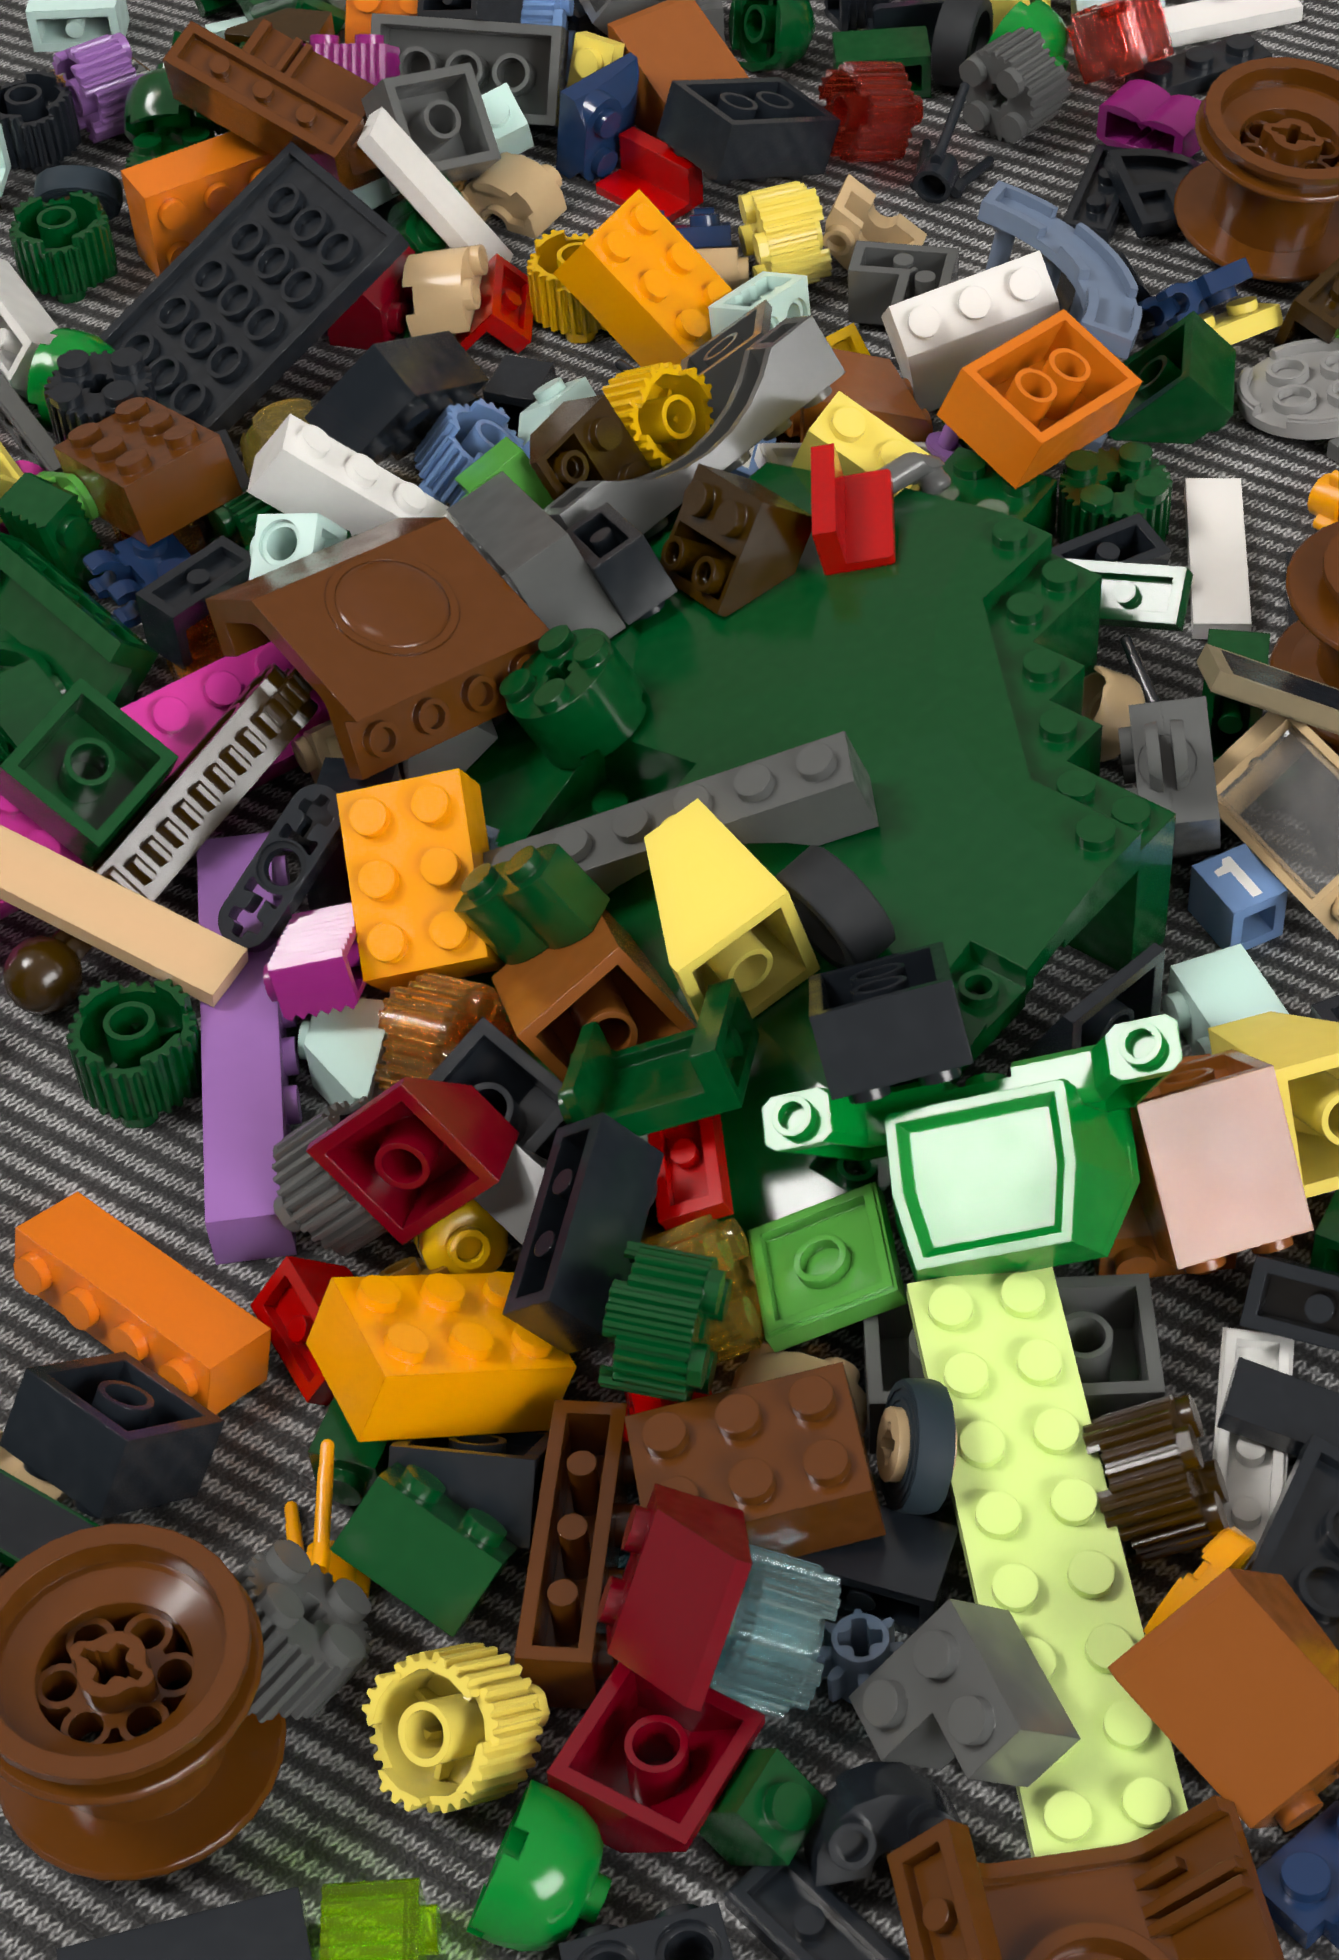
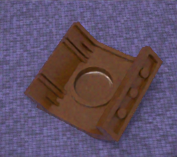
(275, 95)
(392, 632)
(1160, 1897)

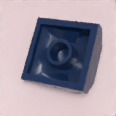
(594, 116)

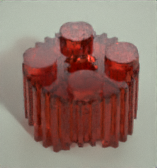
(1119, 37)
(873, 110)

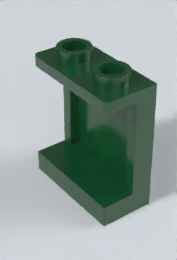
(668, 1077)

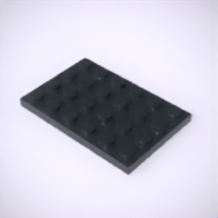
(256, 290)

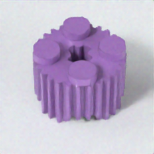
(99, 80)

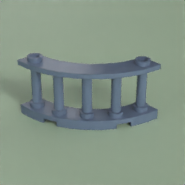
(1102, 281)

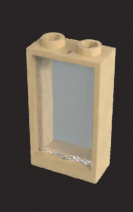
(1283, 803)

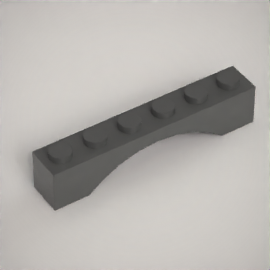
(776, 379)
(788, 797)

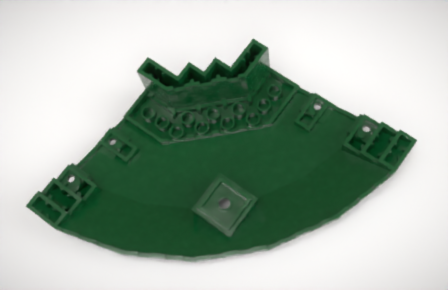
(982, 772)

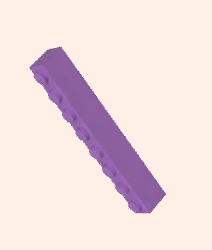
(244, 1074)

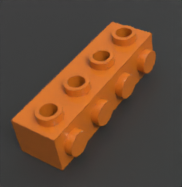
(141, 1302)

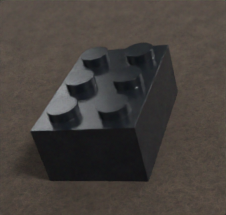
(748, 128)
(397, 394)
(888, 1024)

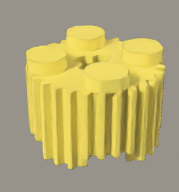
(784, 231)
(454, 1727)

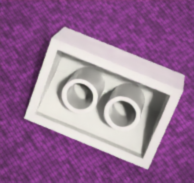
(965, 320)

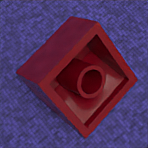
(378, 312)
(417, 1153)
(677, 1591)
(650, 1763)

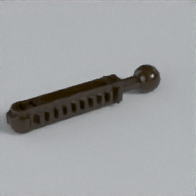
(174, 823)

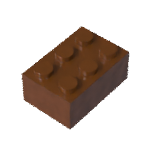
(150, 468)
(771, 1448)

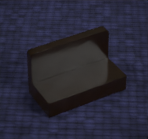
(1314, 309)

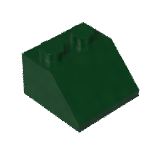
(1183, 388)

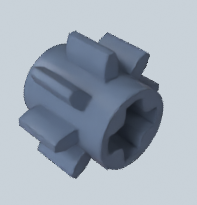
(855, 1651)

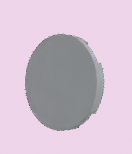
(1293, 391)

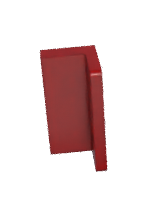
(655, 169)
(503, 309)
(850, 515)
(692, 1172)
(290, 1308)

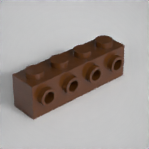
(575, 1551)

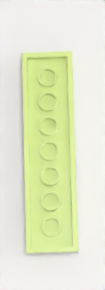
(1044, 1547)

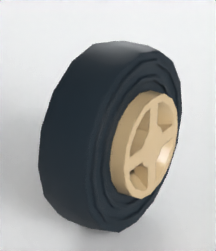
(62, 179)
(916, 1446)

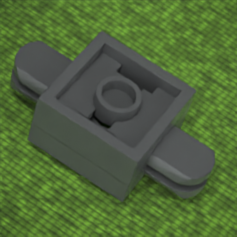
(1173, 767)

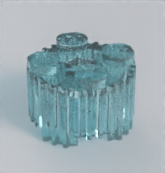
(777, 1634)

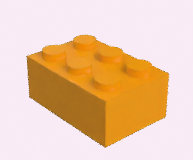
(645, 284)
(405, 869)
(434, 1357)

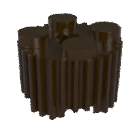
(1157, 1478)

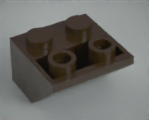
(584, 444)
(733, 540)

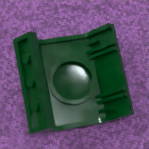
(64, 628)

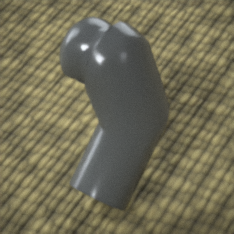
(919, 469)

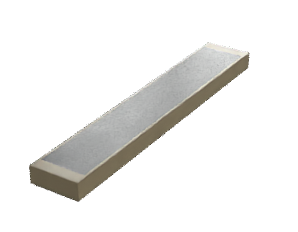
(1270, 688)

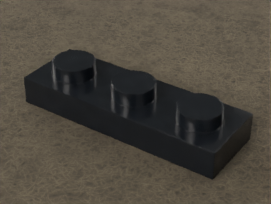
(1200, 66)

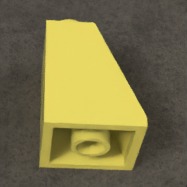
(859, 438)
(724, 913)
(1308, 1080)

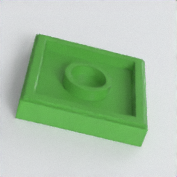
(826, 1267)

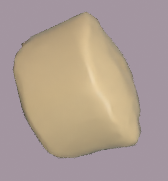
(1107, 702)

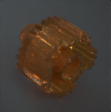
(430, 1022)

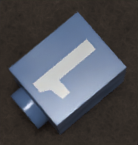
(1237, 898)

